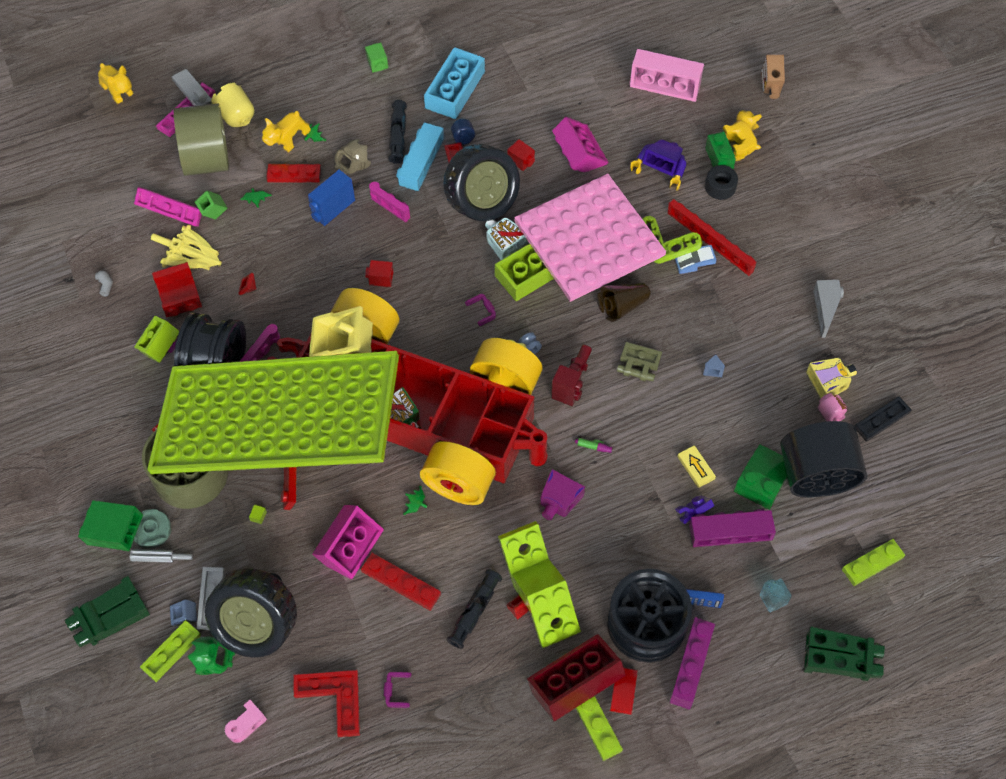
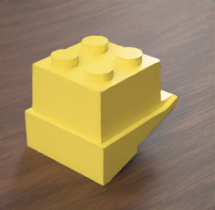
(341, 333)

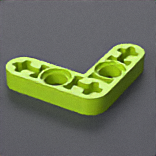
(677, 241)

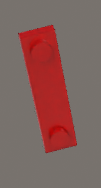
(288, 495)

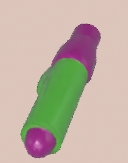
(595, 444)

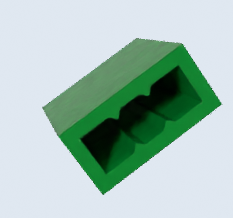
(110, 525)

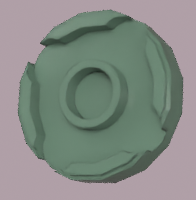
(153, 529)

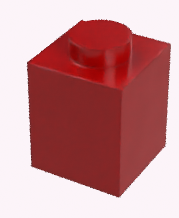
(521, 154)
(380, 273)

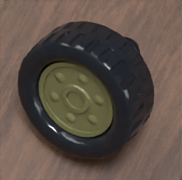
(481, 182)
(251, 612)

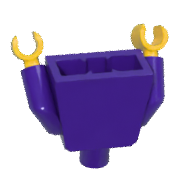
(663, 157)

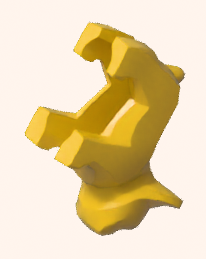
(115, 81)
(284, 130)
(742, 134)

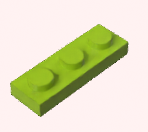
(873, 562)
(170, 651)
(599, 729)

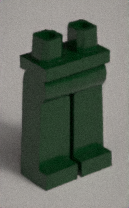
(107, 614)
(842, 654)

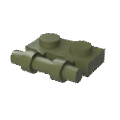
(642, 357)

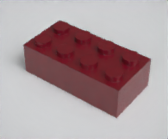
(576, 677)

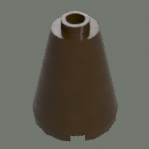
(622, 299)

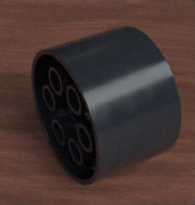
(823, 459)

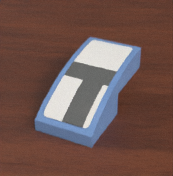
(695, 259)

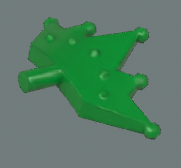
(313, 134)
(255, 197)
(415, 501)

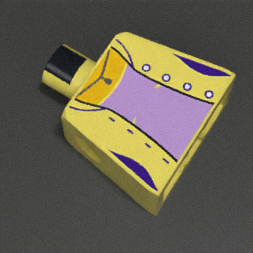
(830, 376)

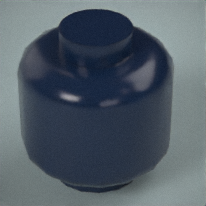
(463, 131)

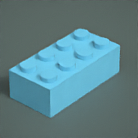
(454, 83)

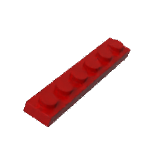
(711, 237)

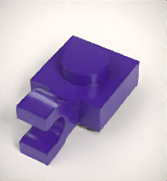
(697, 506)

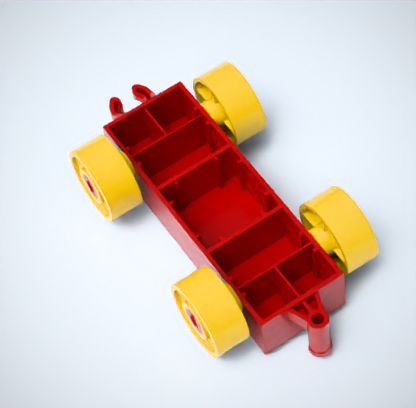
(466, 420)

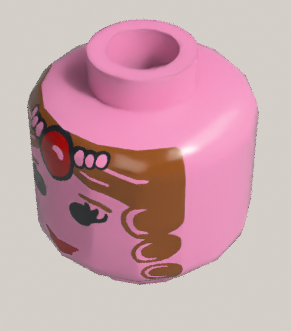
(832, 407)

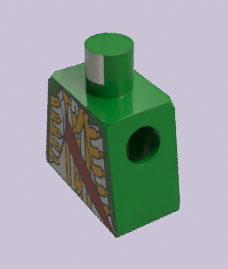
(404, 409)

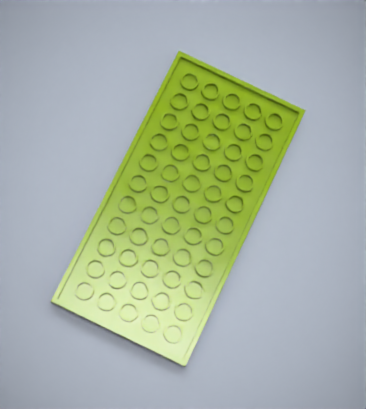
(276, 413)

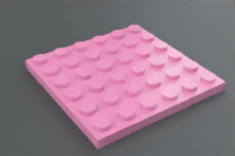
(589, 237)

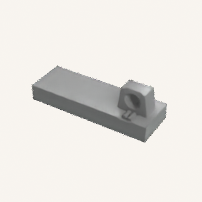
(191, 88)
(210, 578)

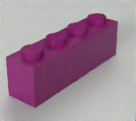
(732, 528)
(692, 663)

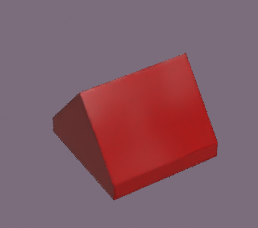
(517, 607)

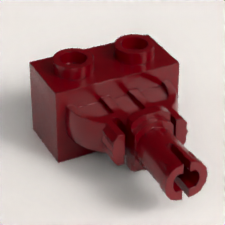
(567, 381)

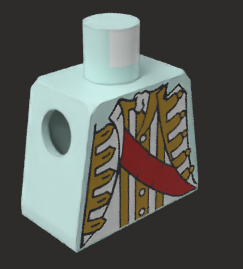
(504, 237)

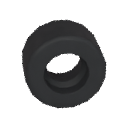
(717, 190)

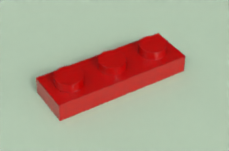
(293, 173)

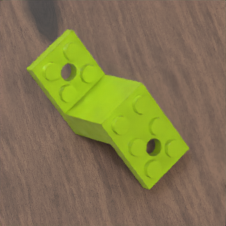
(539, 584)

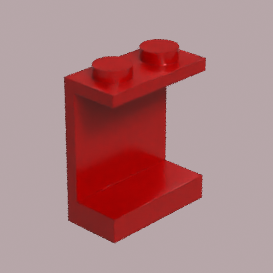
(177, 289)

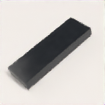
(882, 418)

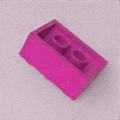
(579, 145)
(348, 541)

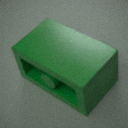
(719, 150)

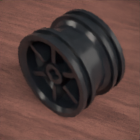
(209, 342)
(634, 641)

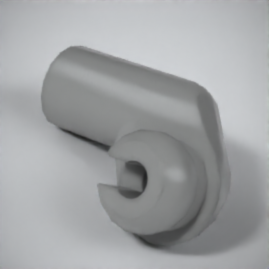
(106, 282)

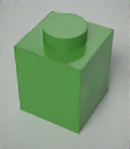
(376, 57)
(211, 205)

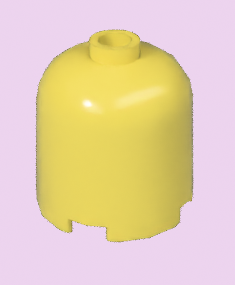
(234, 105)

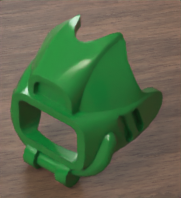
(205, 656)

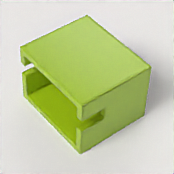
(257, 514)

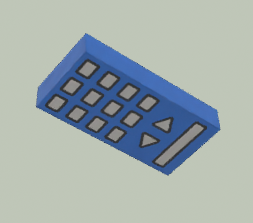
(705, 598)

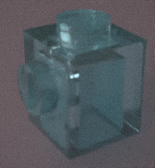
(775, 594)

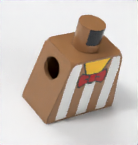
(773, 80)

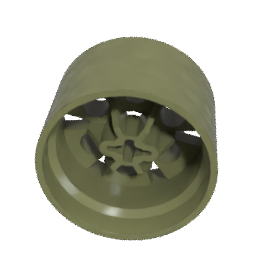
(201, 139)
(198, 488)

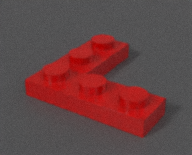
(341, 683)

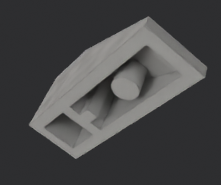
(827, 297)

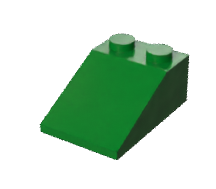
(762, 477)

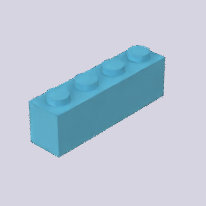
(420, 156)

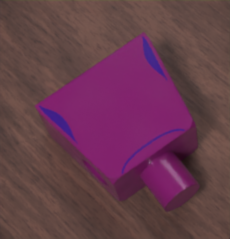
(560, 495)

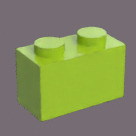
(157, 339)

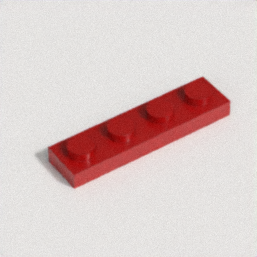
(401, 581)

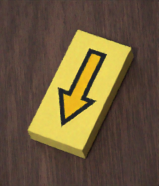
(696, 466)

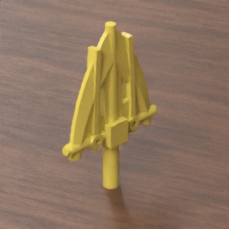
(202, 258)

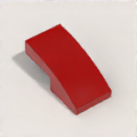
(624, 692)

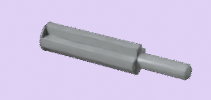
(157, 555)

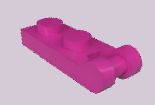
(389, 202)
(262, 344)

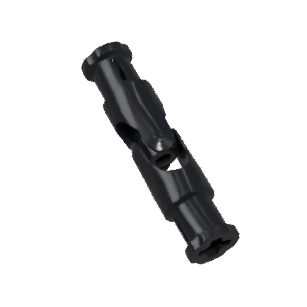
(397, 131)
(470, 617)

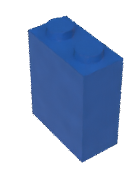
(331, 197)

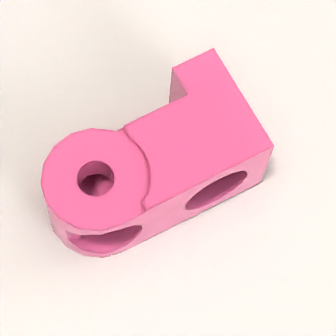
(245, 724)

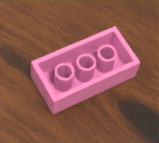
(666, 75)

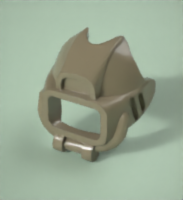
(356, 153)

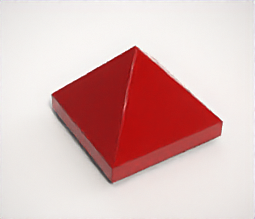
(247, 284)

